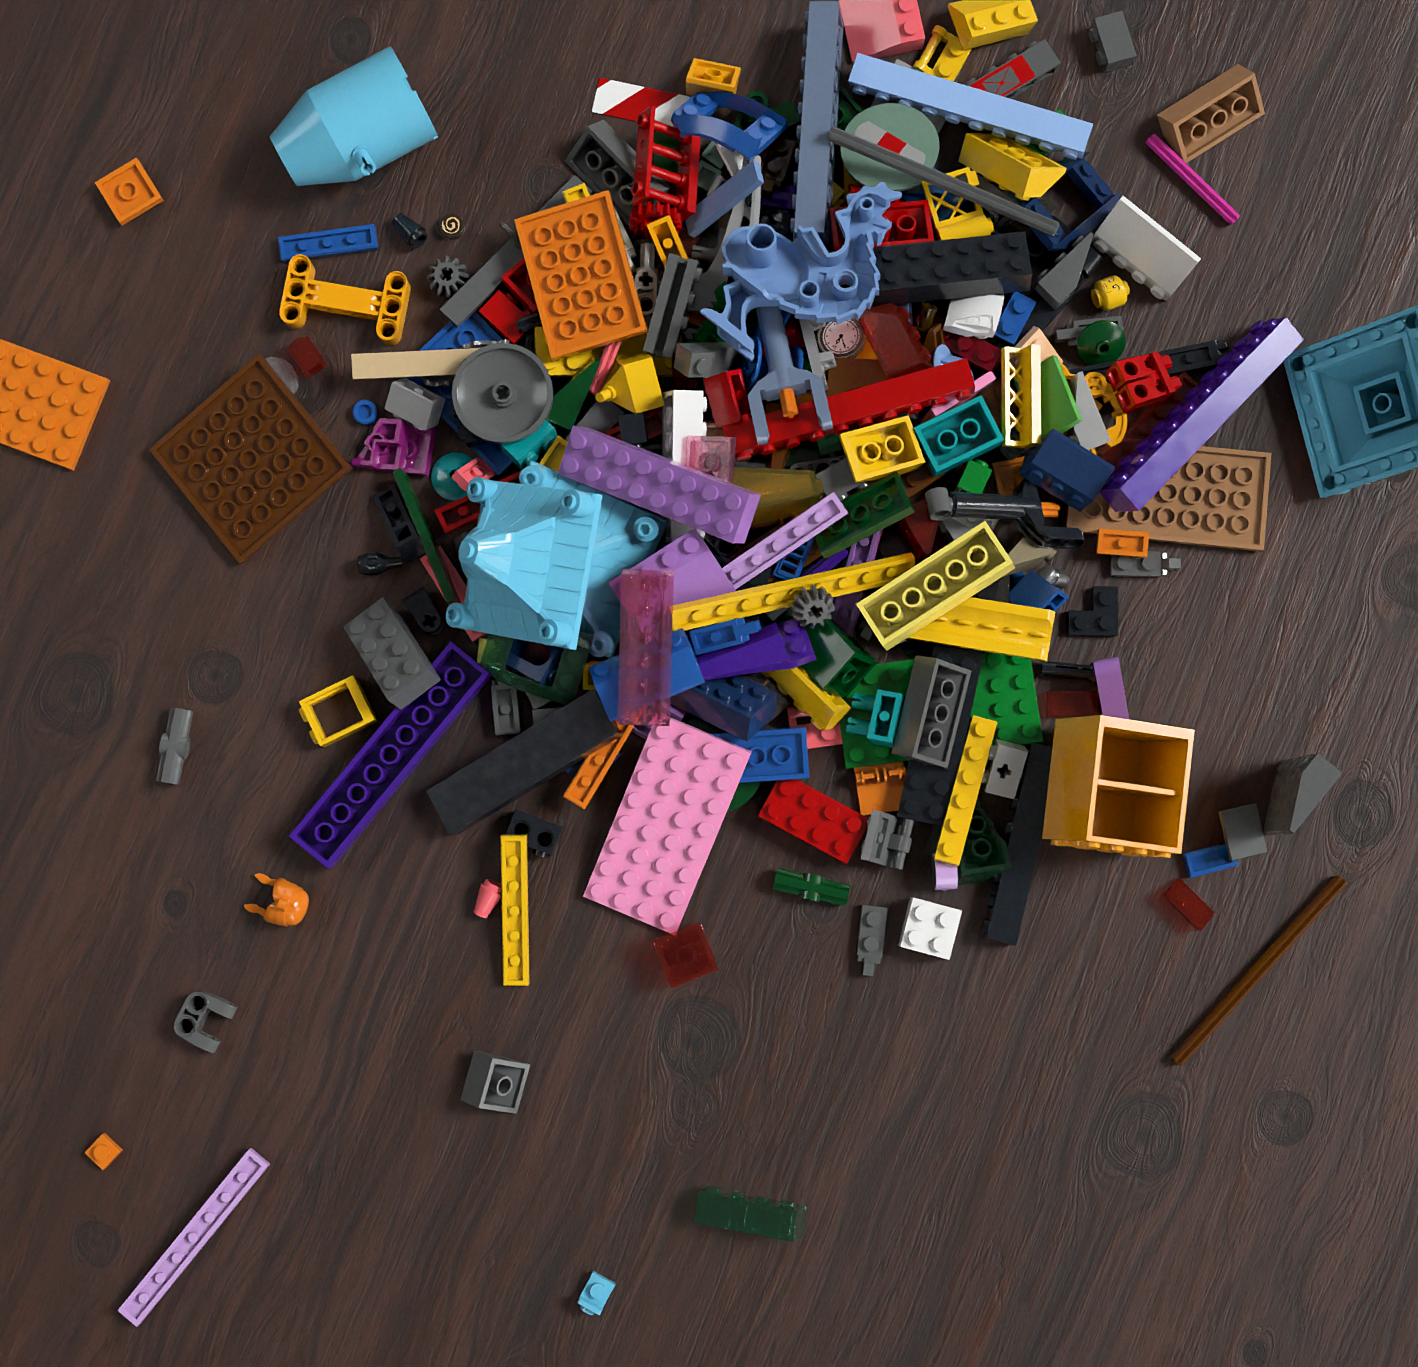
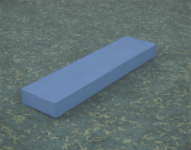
(725, 198)

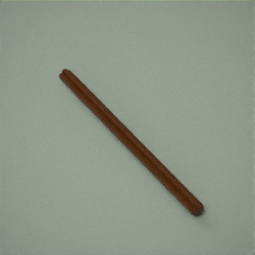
(1258, 970)

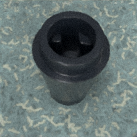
(411, 232)

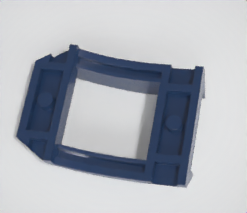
(1096, 192)

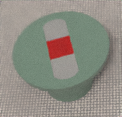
(898, 130)

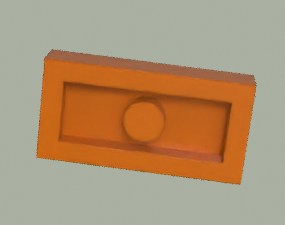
(1122, 543)

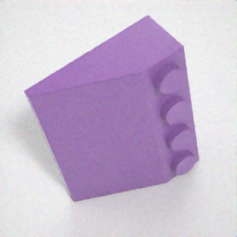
(694, 567)

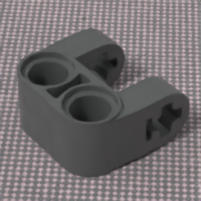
(198, 1017)

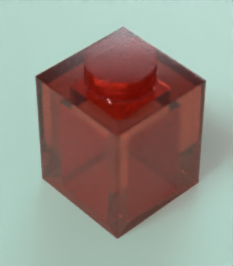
(307, 356)

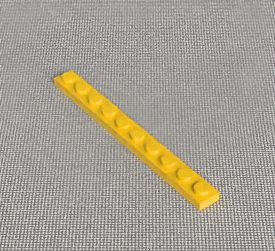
(781, 594)

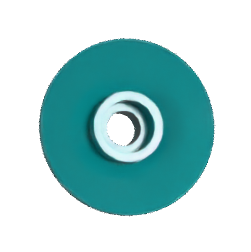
(441, 472)

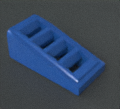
(798, 568)

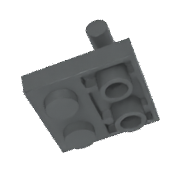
(885, 840)

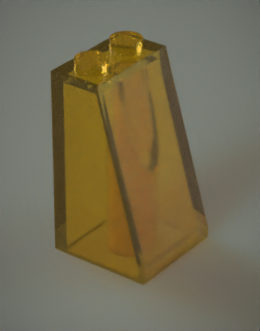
(781, 491)

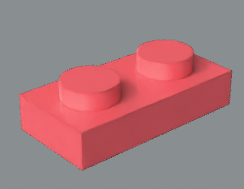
(473, 469)

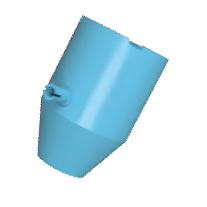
(353, 123)

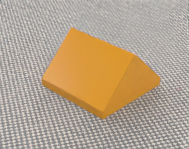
(711, 77)

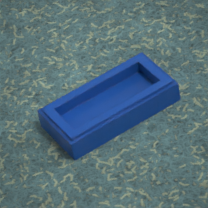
(1207, 860)

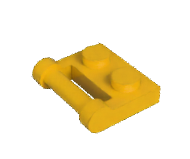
(951, 58)

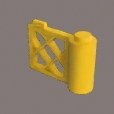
(962, 226)

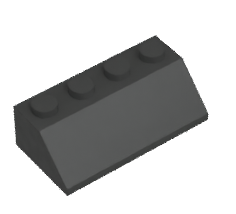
(609, 164)
(931, 711)

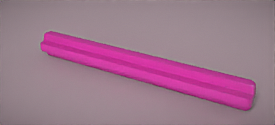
(1192, 179)

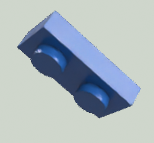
(1014, 318)

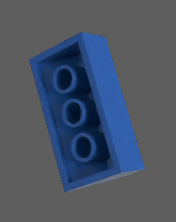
(684, 673)

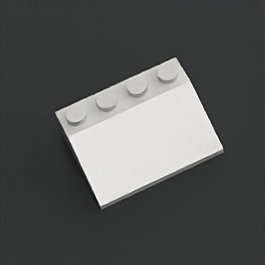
(1144, 249)

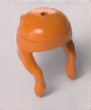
(289, 902)

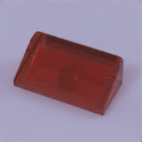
(1188, 904)

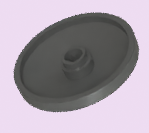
(502, 393)

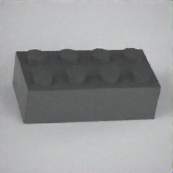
(391, 653)

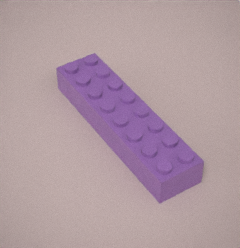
(659, 484)

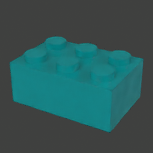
(958, 436)

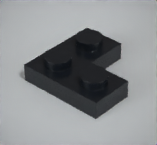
(1101, 620)

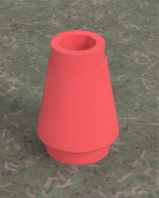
(488, 896)

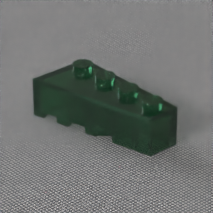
(750, 1214)

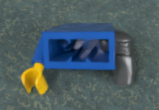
(1040, 588)

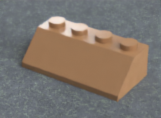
(1212, 113)

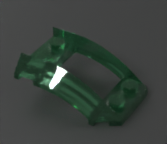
(567, 675)

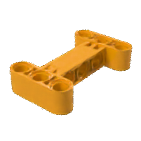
(344, 300)

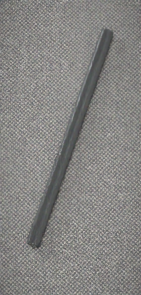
(943, 181)

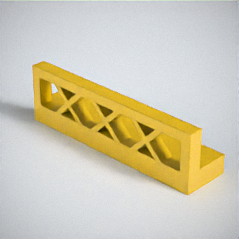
(1029, 396)

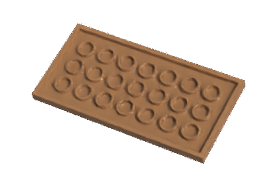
(1209, 501)

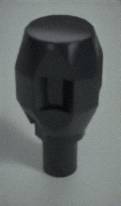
(376, 563)

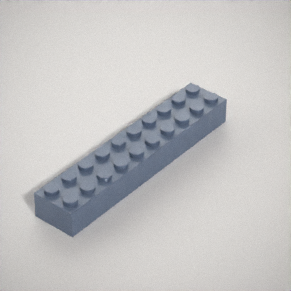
(818, 115)

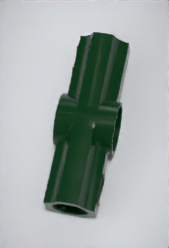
(811, 887)

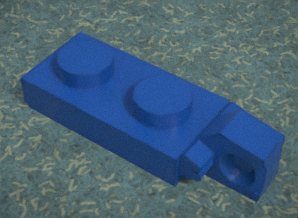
(722, 635)

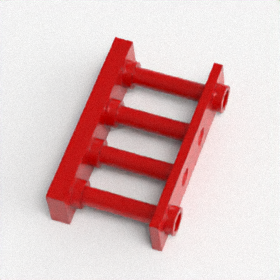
(687, 160)

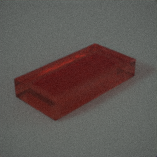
(1071, 703)

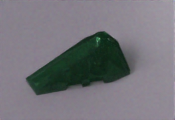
(984, 851)

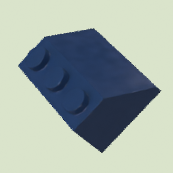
(1066, 470)

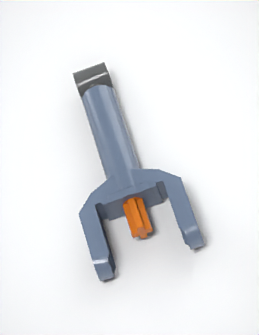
(783, 378)

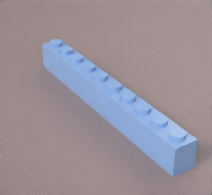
(970, 106)

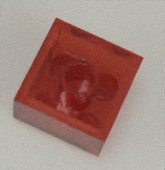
(685, 954)

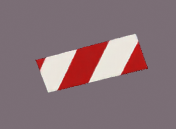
(630, 100)

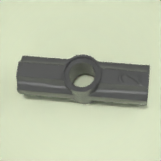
(174, 746)

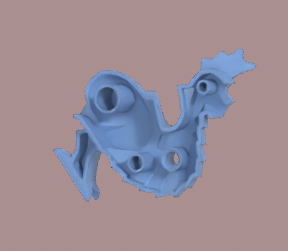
(802, 273)

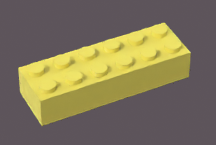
(935, 585)

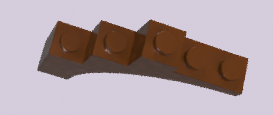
(846, 376)

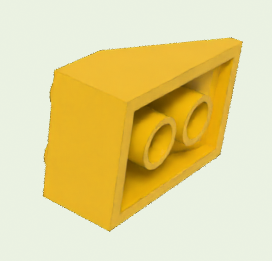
(882, 450)

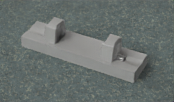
(819, 361)

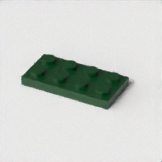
(867, 514)

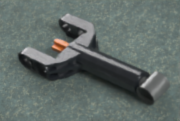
(1022, 507)

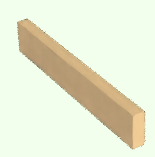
(408, 363)

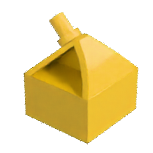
(633, 384)

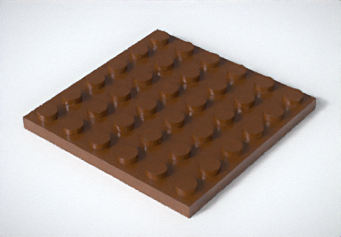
(250, 458)

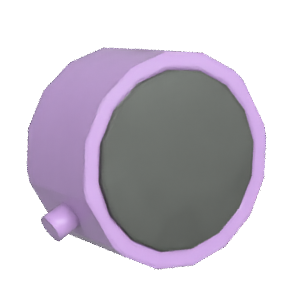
(944, 875)

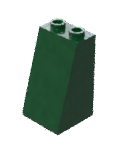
(840, 659)

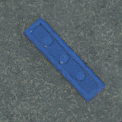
(329, 242)

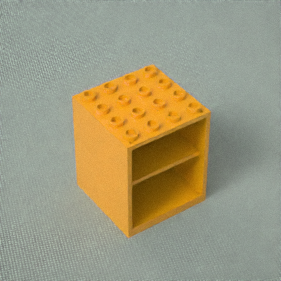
(1118, 786)

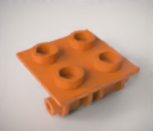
(880, 786)

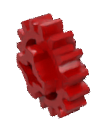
(649, 213)

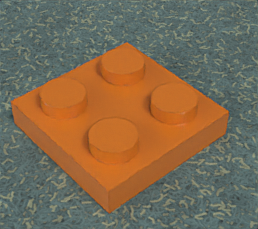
(129, 191)

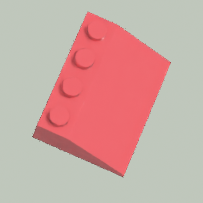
(882, 27)

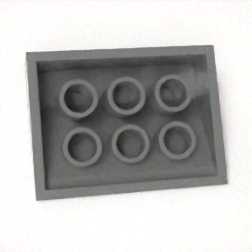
(1298, 791)

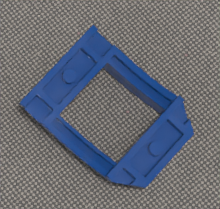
(696, 120)

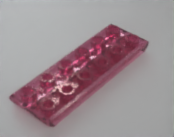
(645, 647)

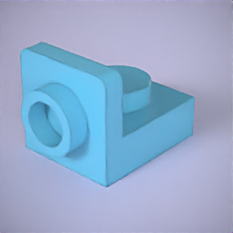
(595, 1294)

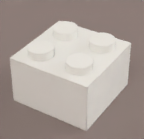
(929, 928)

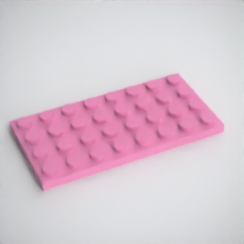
(667, 824)

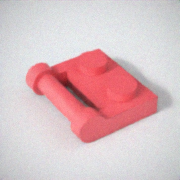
(815, 737)

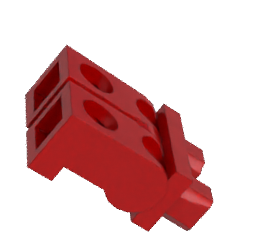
(1142, 380)

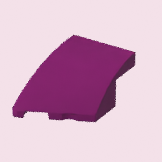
(397, 446)

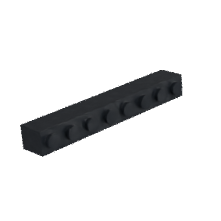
(1023, 843)

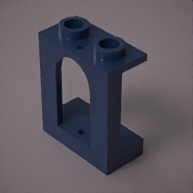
(544, 673)

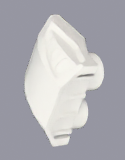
(974, 315)

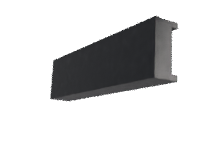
(523, 763)

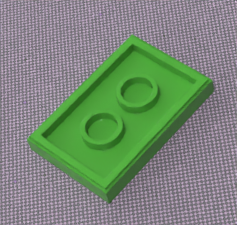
(1057, 401)

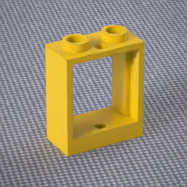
(363, 705)

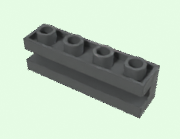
(672, 305)

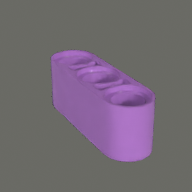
(1111, 688)

